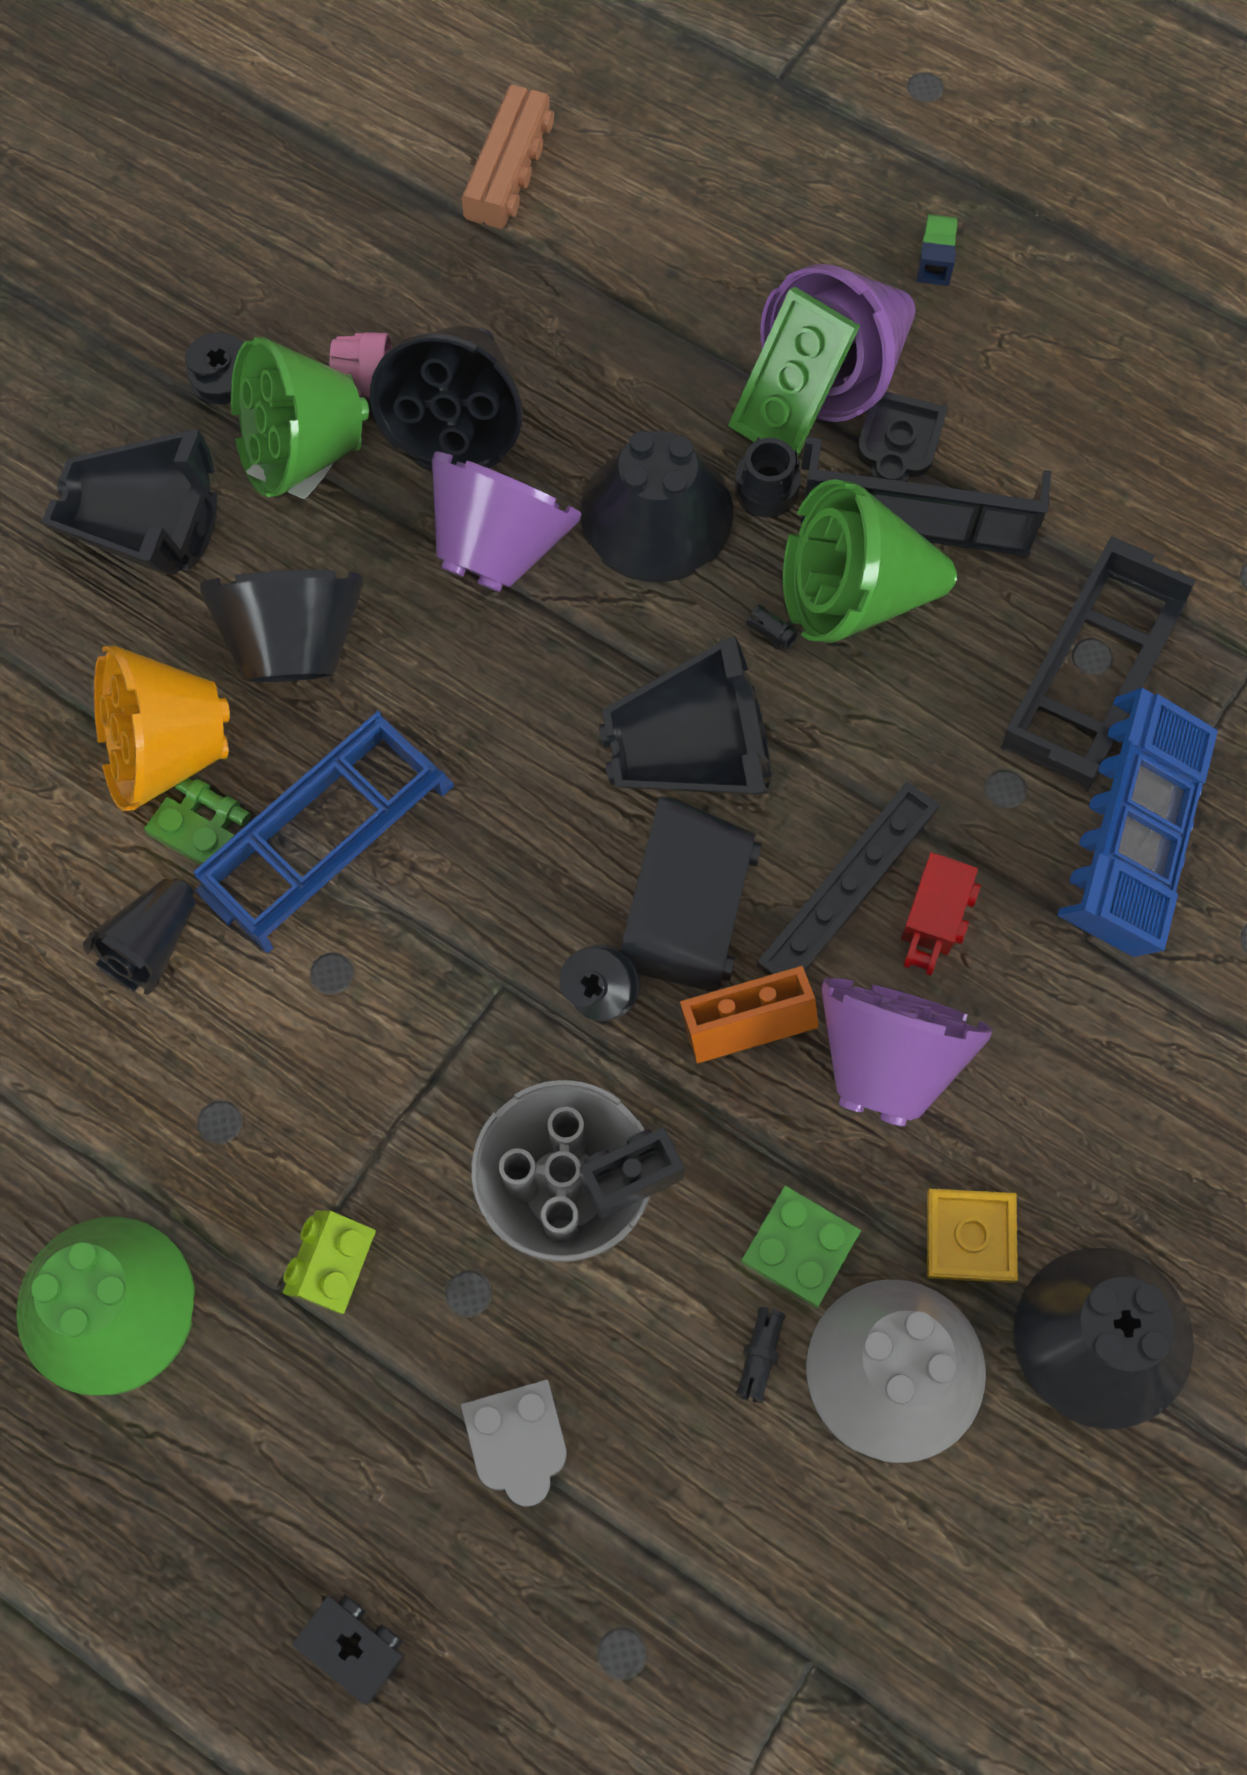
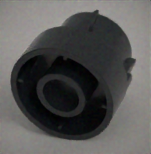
(768, 478)

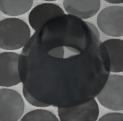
(284, 621)

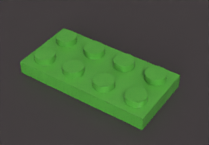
(794, 371)

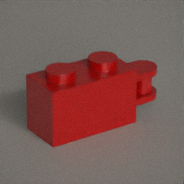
(938, 910)

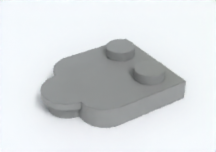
(516, 1441)

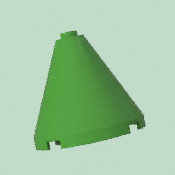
(857, 564)

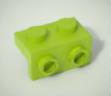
(328, 1260)

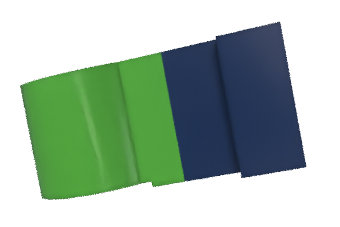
(938, 249)

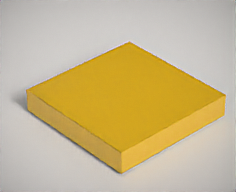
(972, 1235)

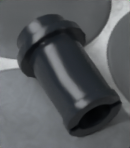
(773, 628)

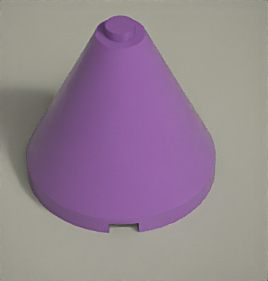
(884, 323)

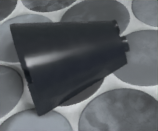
(141, 501)
(691, 729)

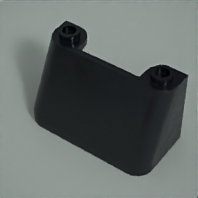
(688, 896)

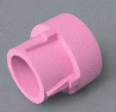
(359, 357)

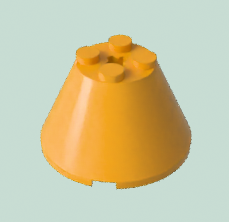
(154, 724)

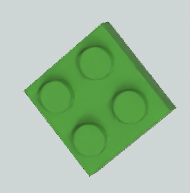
(800, 1246)

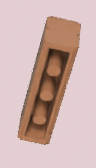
(507, 157)

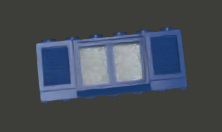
(1144, 824)

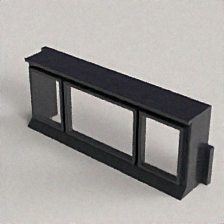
(949, 514)
(1136, 569)

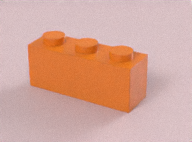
(749, 1014)

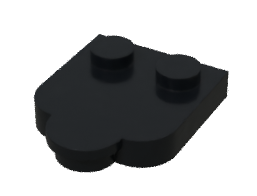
(900, 436)

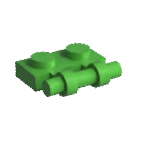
(190, 833)

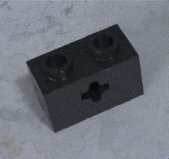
(323, 1645)

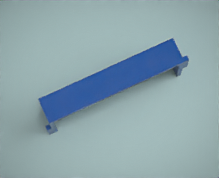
(295, 799)

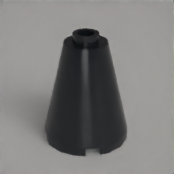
(143, 935)

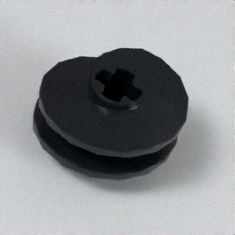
(211, 366)
(600, 982)

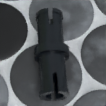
(760, 1355)

